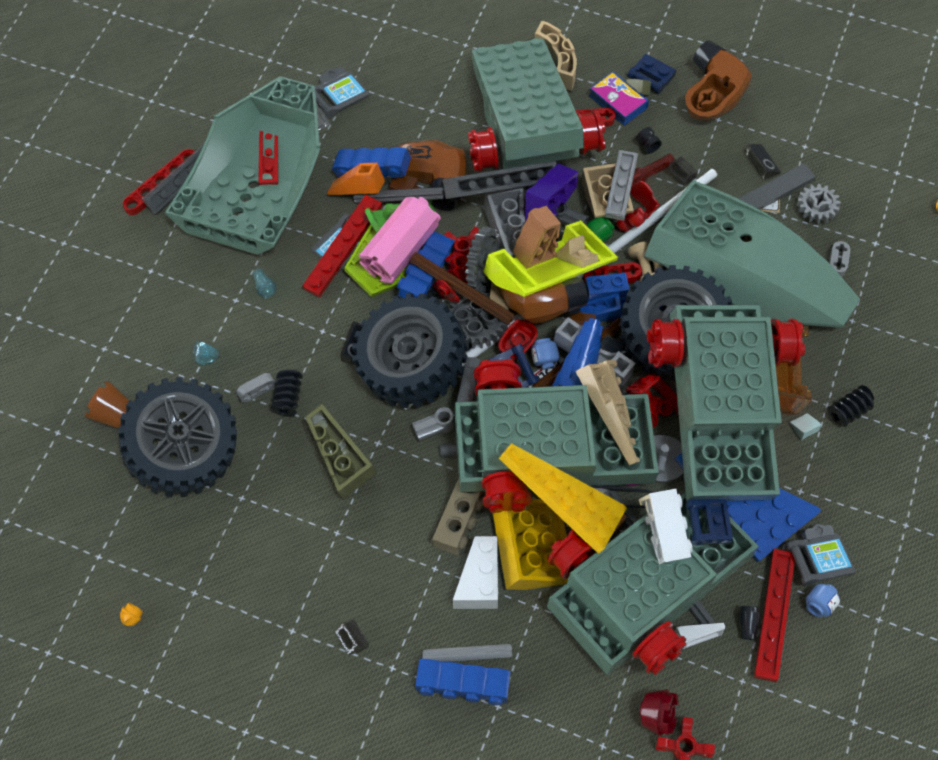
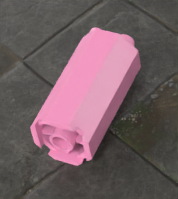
(399, 239)

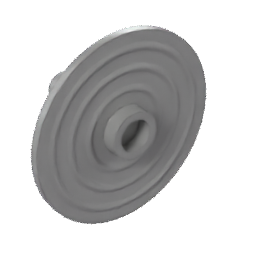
(666, 451)

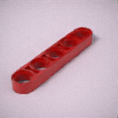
(136, 196)

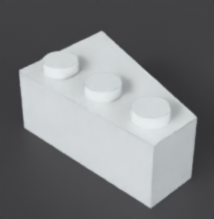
(667, 526)
(479, 577)

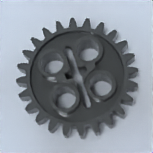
(485, 243)
(478, 323)

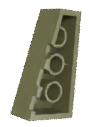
(343, 458)

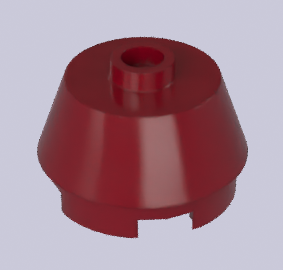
(659, 711)

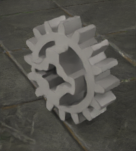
(809, 200)

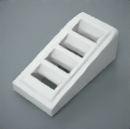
(699, 633)

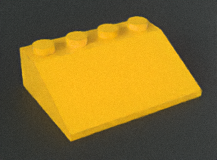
(526, 544)

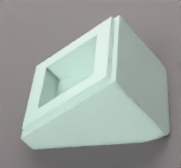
(805, 426)

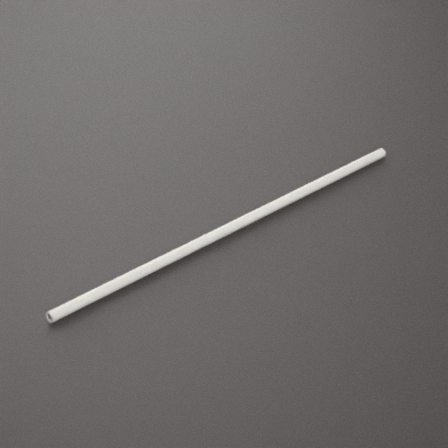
(614, 247)

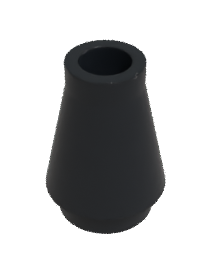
(749, 620)

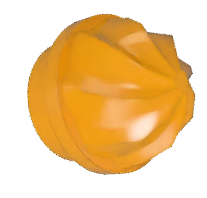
(130, 614)

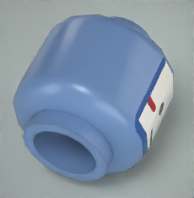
(545, 353)
(822, 600)

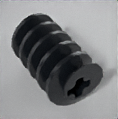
(286, 392)
(852, 406)

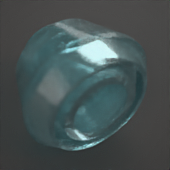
(205, 353)

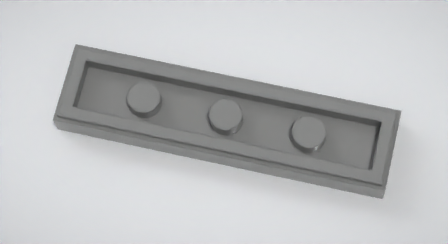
(621, 185)

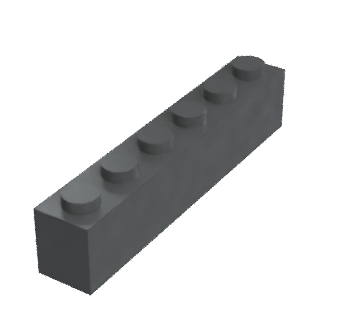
(495, 180)

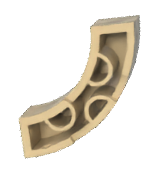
(561, 52)

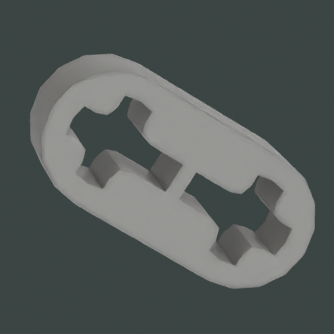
(843, 260)
(255, 387)

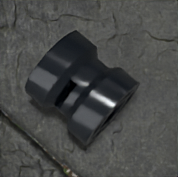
(649, 141)

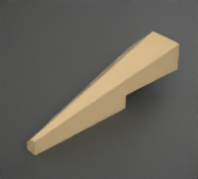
(610, 403)

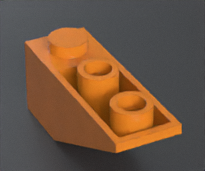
(362, 179)

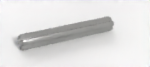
(469, 653)

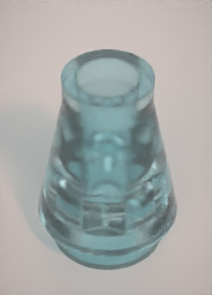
(265, 285)

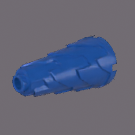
(582, 353)

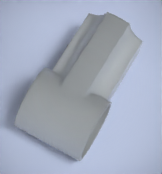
(432, 425)

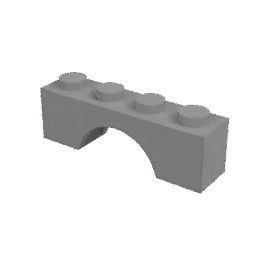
(566, 335)

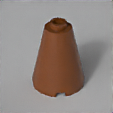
(107, 406)

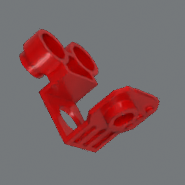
(641, 192)
(443, 288)
(642, 385)

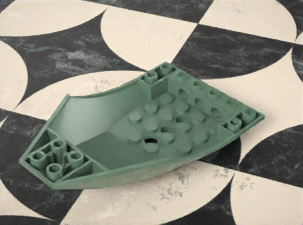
(231, 163)
(768, 271)

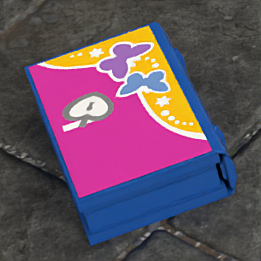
(620, 97)

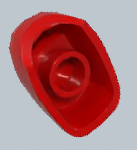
(518, 332)

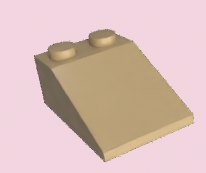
(597, 187)

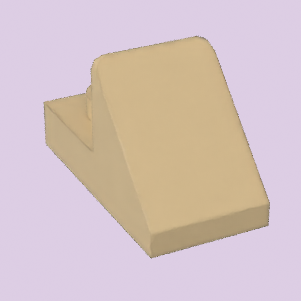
(575, 253)

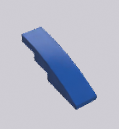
(607, 308)

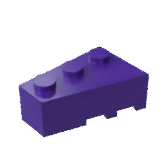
(552, 189)

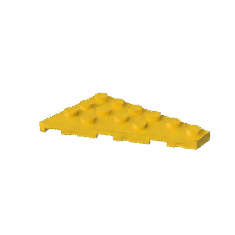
(578, 504)

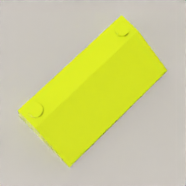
(513, 276)

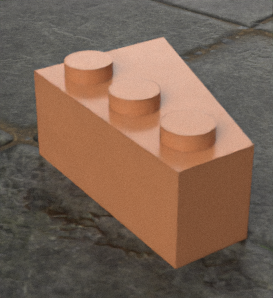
(538, 238)

